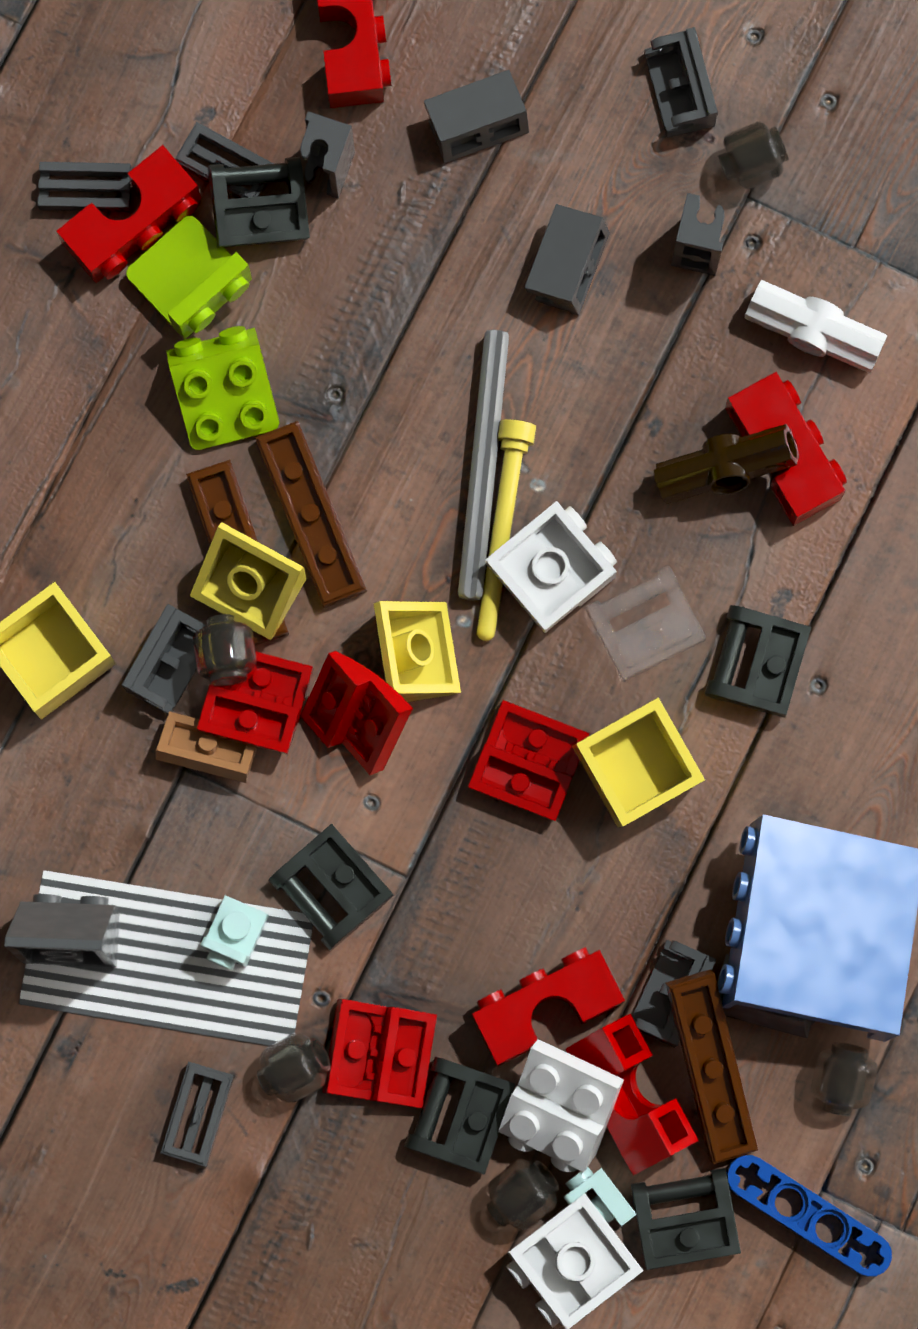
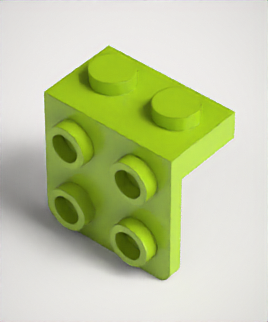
(189, 276)
(222, 387)

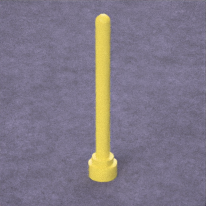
(515, 440)

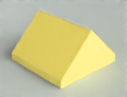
(248, 581)
(417, 649)

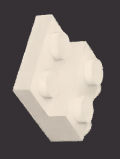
(553, 565)
(560, 1107)
(573, 1263)

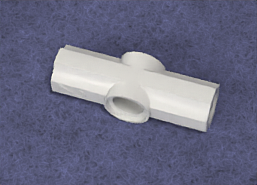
(815, 326)

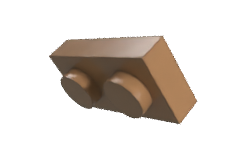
(202, 751)

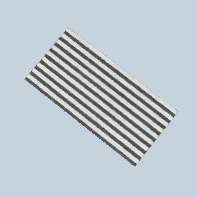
(165, 970)

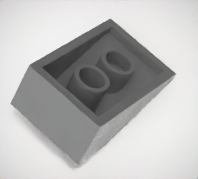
(65, 932)

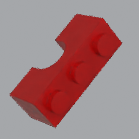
(355, 71)
(105, 243)
(814, 480)
(582, 983)
(639, 1128)

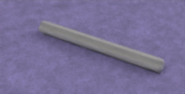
(483, 465)

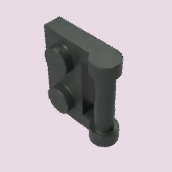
(261, 217)
(773, 665)
(342, 875)
(475, 1120)
(688, 1235)

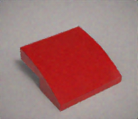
(261, 709)
(356, 710)
(528, 760)
(380, 1053)

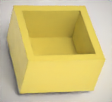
(50, 651)
(638, 763)

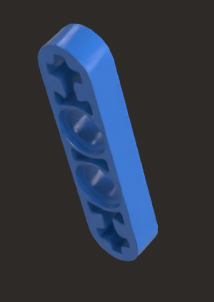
(811, 1211)

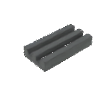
(226, 145)
(84, 169)
(215, 1120)

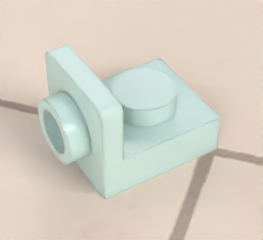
(234, 933)
(608, 1199)

